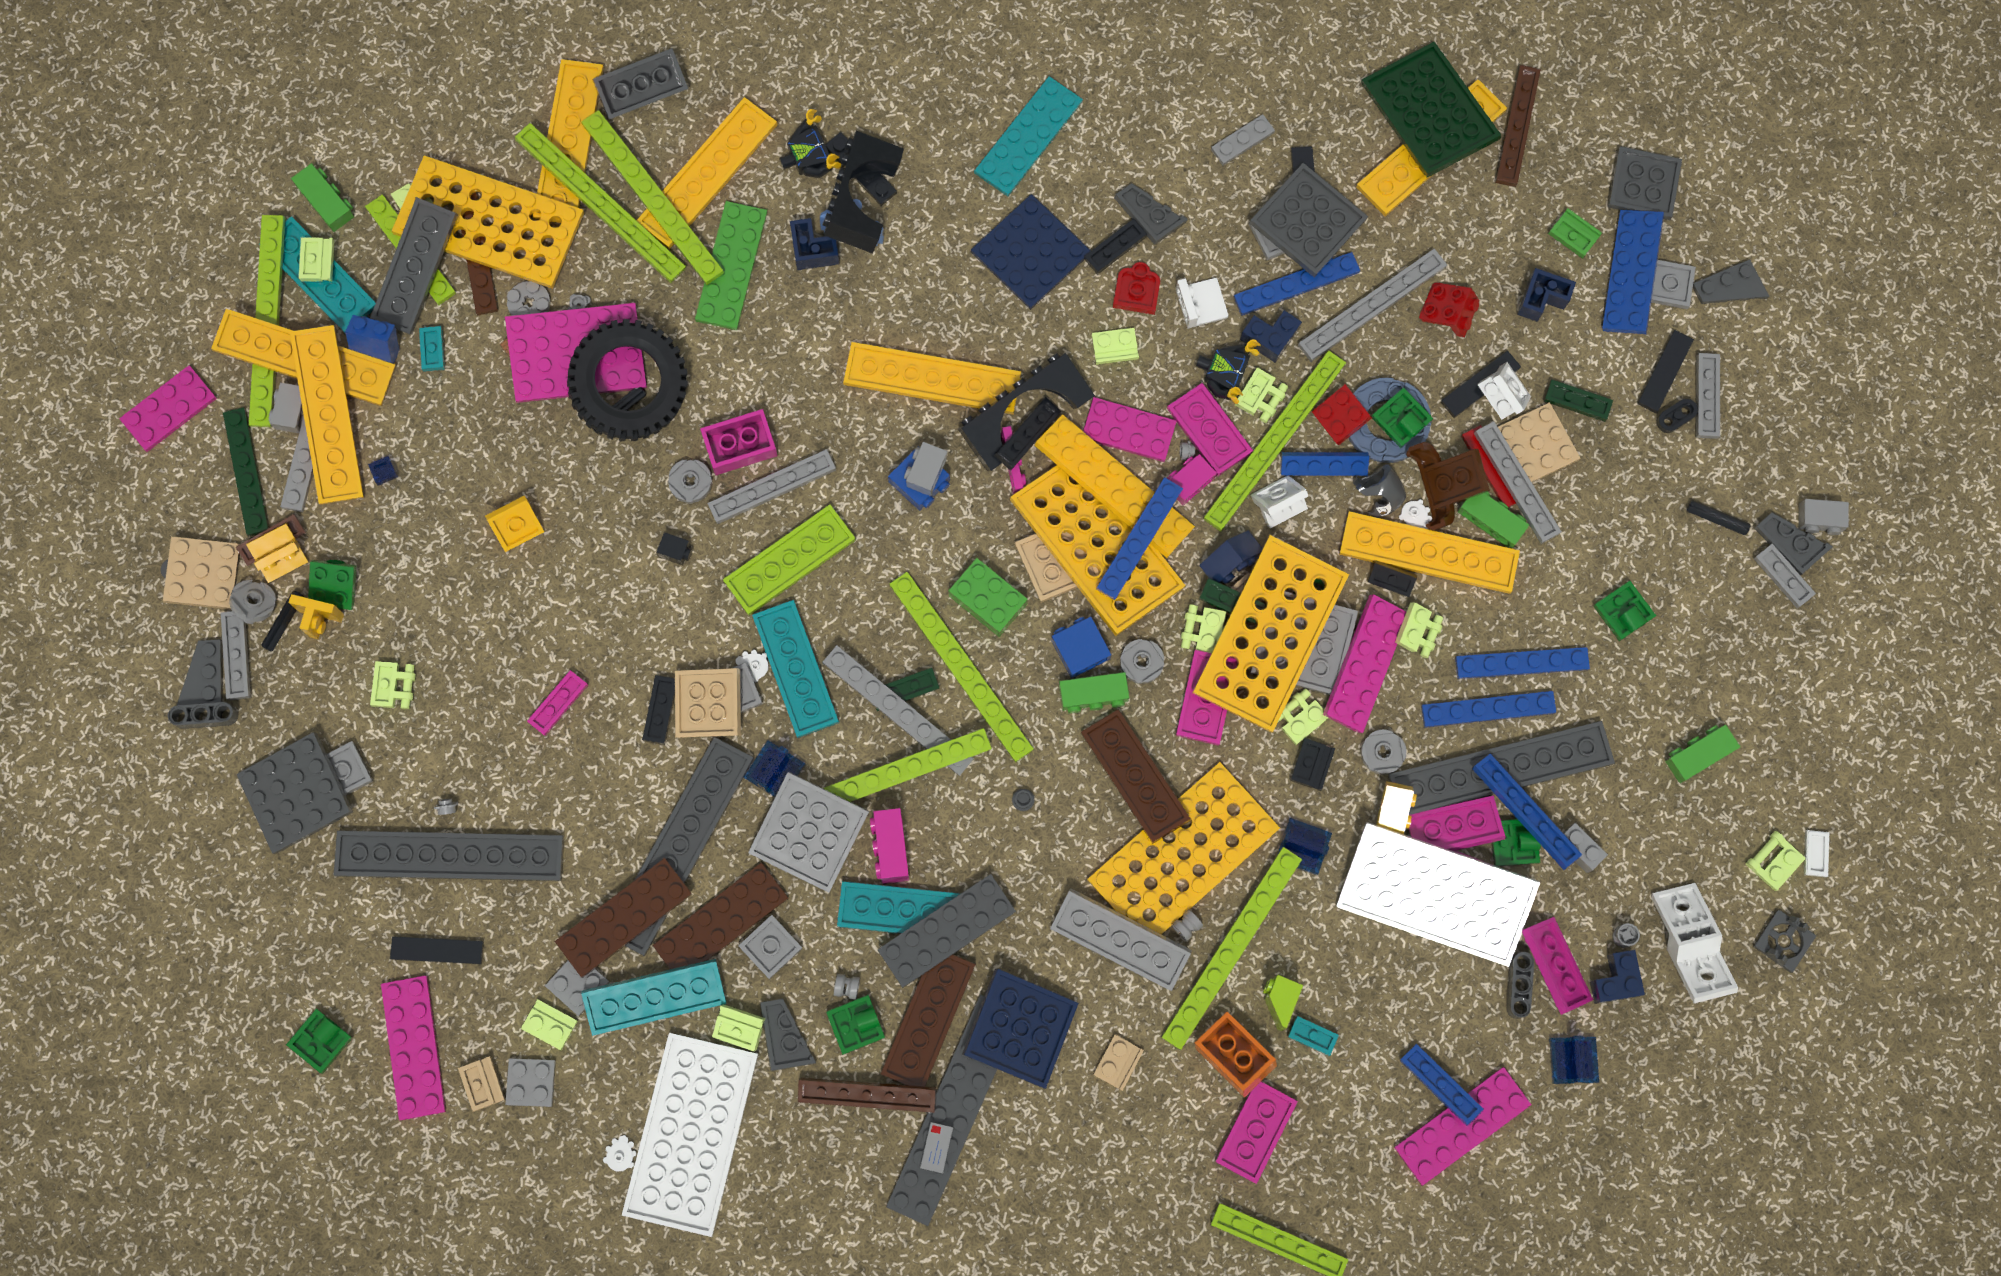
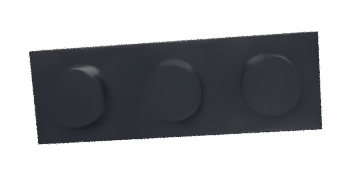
(1115, 246)
(659, 710)

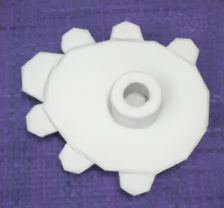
(1415, 514)
(757, 663)
(620, 1154)

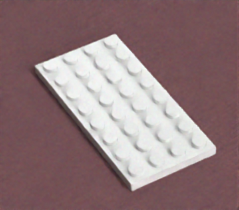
(1437, 894)
(690, 1135)

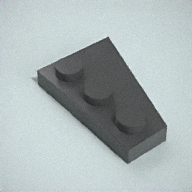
(1153, 217)
(1732, 284)
(1796, 546)
(204, 675)
(783, 1040)

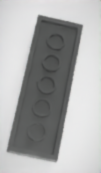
(414, 265)
(946, 931)

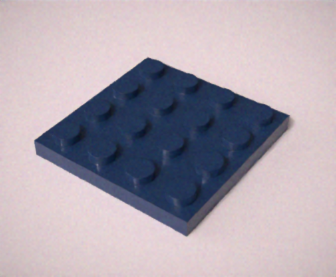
(1030, 251)
(1020, 1028)

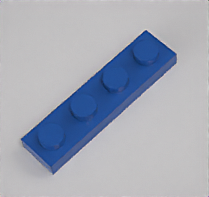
(1324, 463)
(1441, 1085)

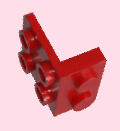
(1450, 307)

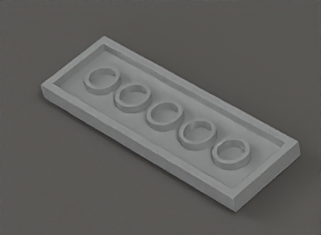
(1121, 939)

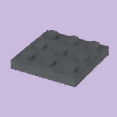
(1644, 182)

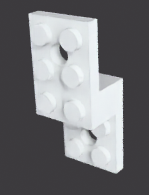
(1694, 943)

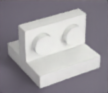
(1505, 391)
(1280, 500)

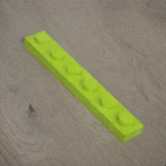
(385, 217)
(1278, 1241)

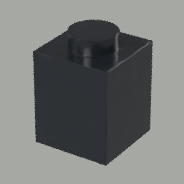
(674, 549)

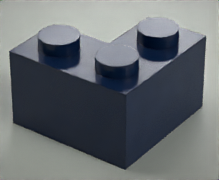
(812, 251)
(1545, 289)
(1272, 339)
(1232, 556)
(1624, 979)

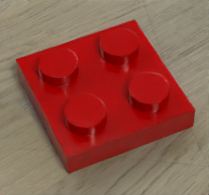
(1342, 414)

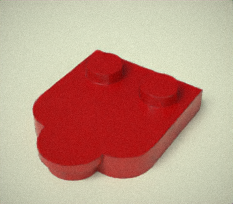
(1137, 289)

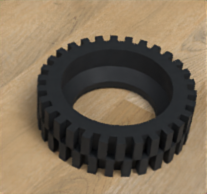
(619, 422)

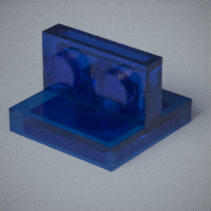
(772, 767)
(1307, 843)
(1574, 1060)

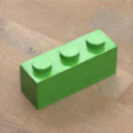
(323, 197)
(1494, 519)
(1094, 692)
(1702, 753)

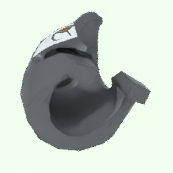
(1382, 483)

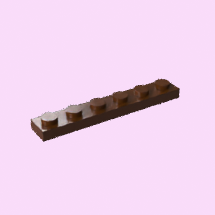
(1517, 126)
(480, 277)
(867, 1095)

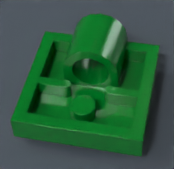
(1402, 417)
(332, 583)
(1624, 610)
(1518, 846)
(855, 1025)
(319, 1041)

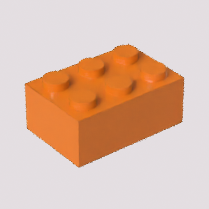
(1235, 1054)

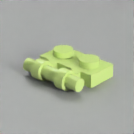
(1255, 392)
(1413, 628)
(1210, 630)
(385, 685)
(1306, 721)

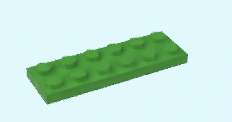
(736, 254)

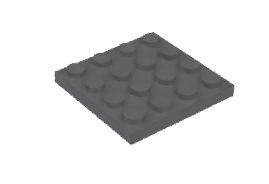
(1308, 219)
(294, 793)

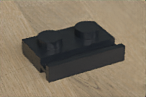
(1312, 764)

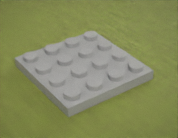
(1328, 653)
(808, 832)

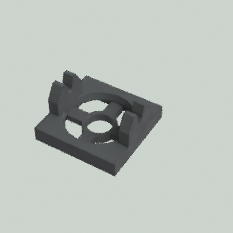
(1807, 938)

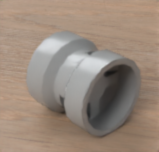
(1188, 925)
(1629, 934)
(851, 988)

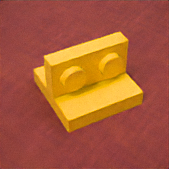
(514, 523)
(277, 552)
(314, 615)

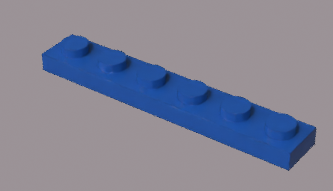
(1295, 284)
(1139, 538)
(1522, 663)
(1488, 709)
(1527, 811)

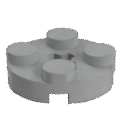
(530, 290)
(690, 469)
(252, 612)
(1144, 649)
(1390, 742)

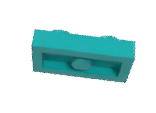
(431, 348)
(1313, 1036)

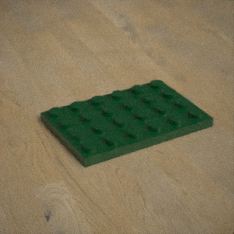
(1431, 109)

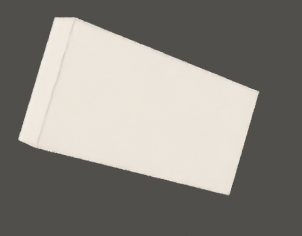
(1816, 853)

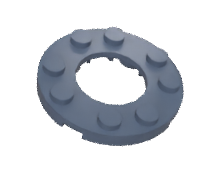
(1379, 449)

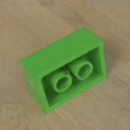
(988, 597)

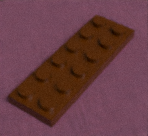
(1135, 776)
(623, 918)
(722, 919)
(927, 1022)

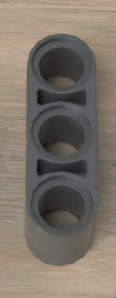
(193, 712)
(1514, 994)

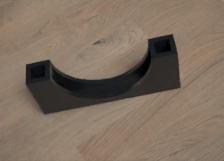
(846, 220)
(1058, 377)

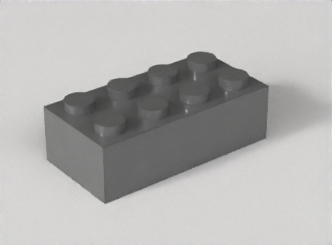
(640, 83)

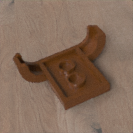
(1448, 480)

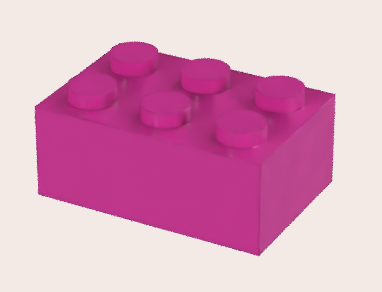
(739, 442)
(889, 846)

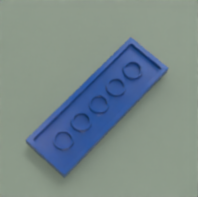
(1633, 272)

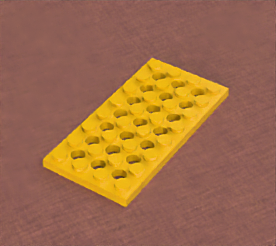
(510, 196)
(1095, 556)
(1305, 639)
(1199, 854)

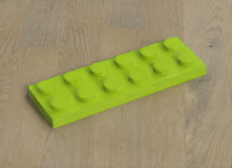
(789, 560)

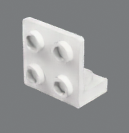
(1201, 302)

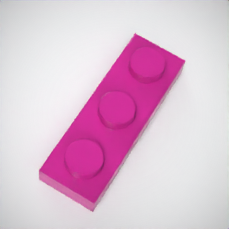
(1017, 479)
(557, 703)

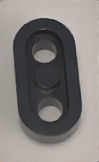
(1676, 416)

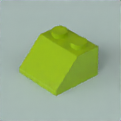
(1281, 999)

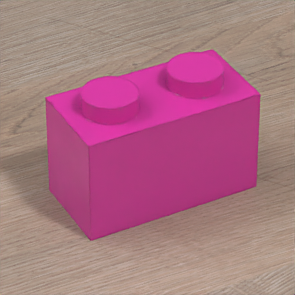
(1192, 477)

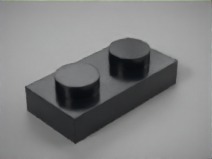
(1392, 578)

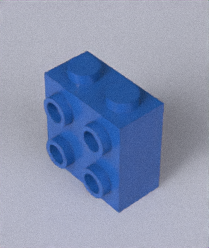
(373, 338)
(916, 498)
(1080, 646)

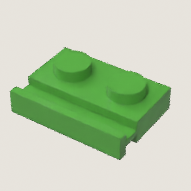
(1575, 233)

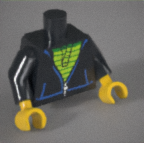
(808, 150)
(1227, 369)

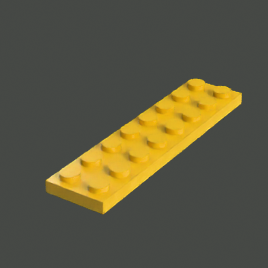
(573, 102)
(713, 165)
(1399, 173)
(271, 348)
(927, 376)
(326, 414)
(1108, 481)
(1429, 552)

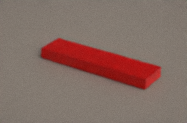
(1491, 474)

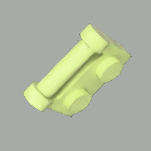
(1781, 866)

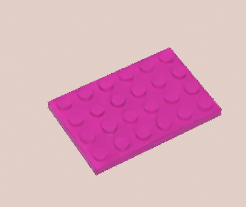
(546, 341)

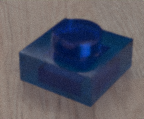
(382, 470)

